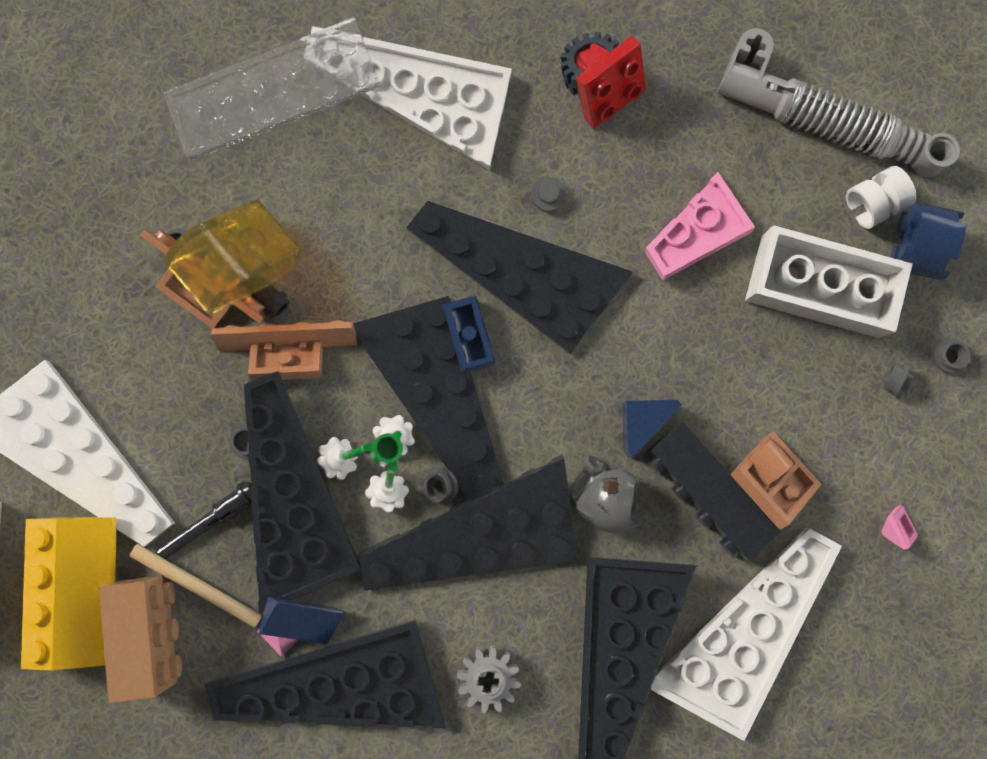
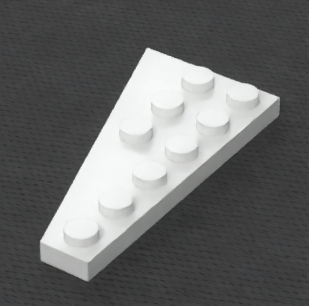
(441, 95)
(64, 446)
(740, 651)

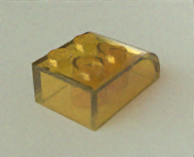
(232, 256)

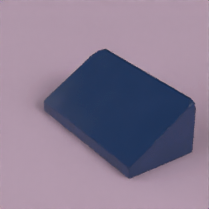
(469, 334)
(299, 620)

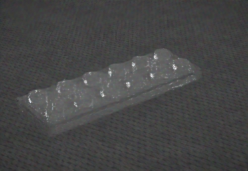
(272, 89)

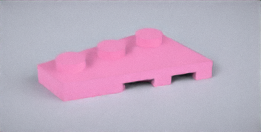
(701, 229)

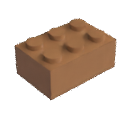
(139, 638)

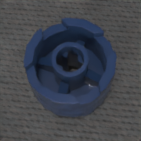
(929, 239)

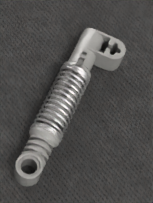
(830, 115)

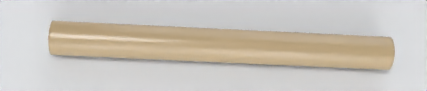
(195, 585)

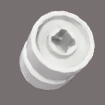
(884, 194)

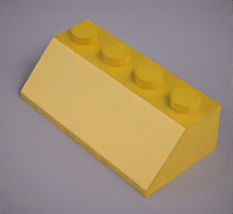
(61, 597)

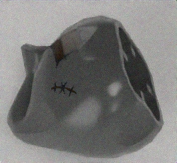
(606, 497)

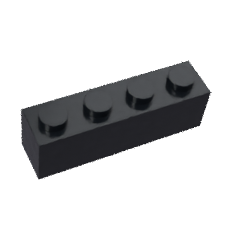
(712, 491)

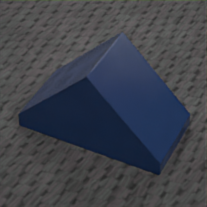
(643, 420)

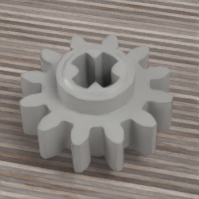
(498, 689)

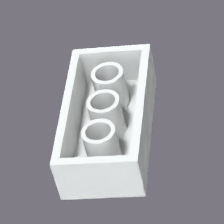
(828, 282)

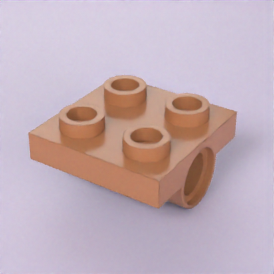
(776, 480)

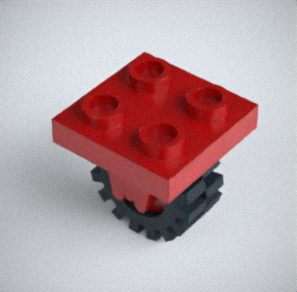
(603, 74)

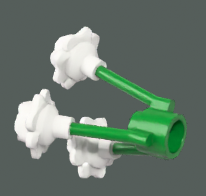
(390, 443)

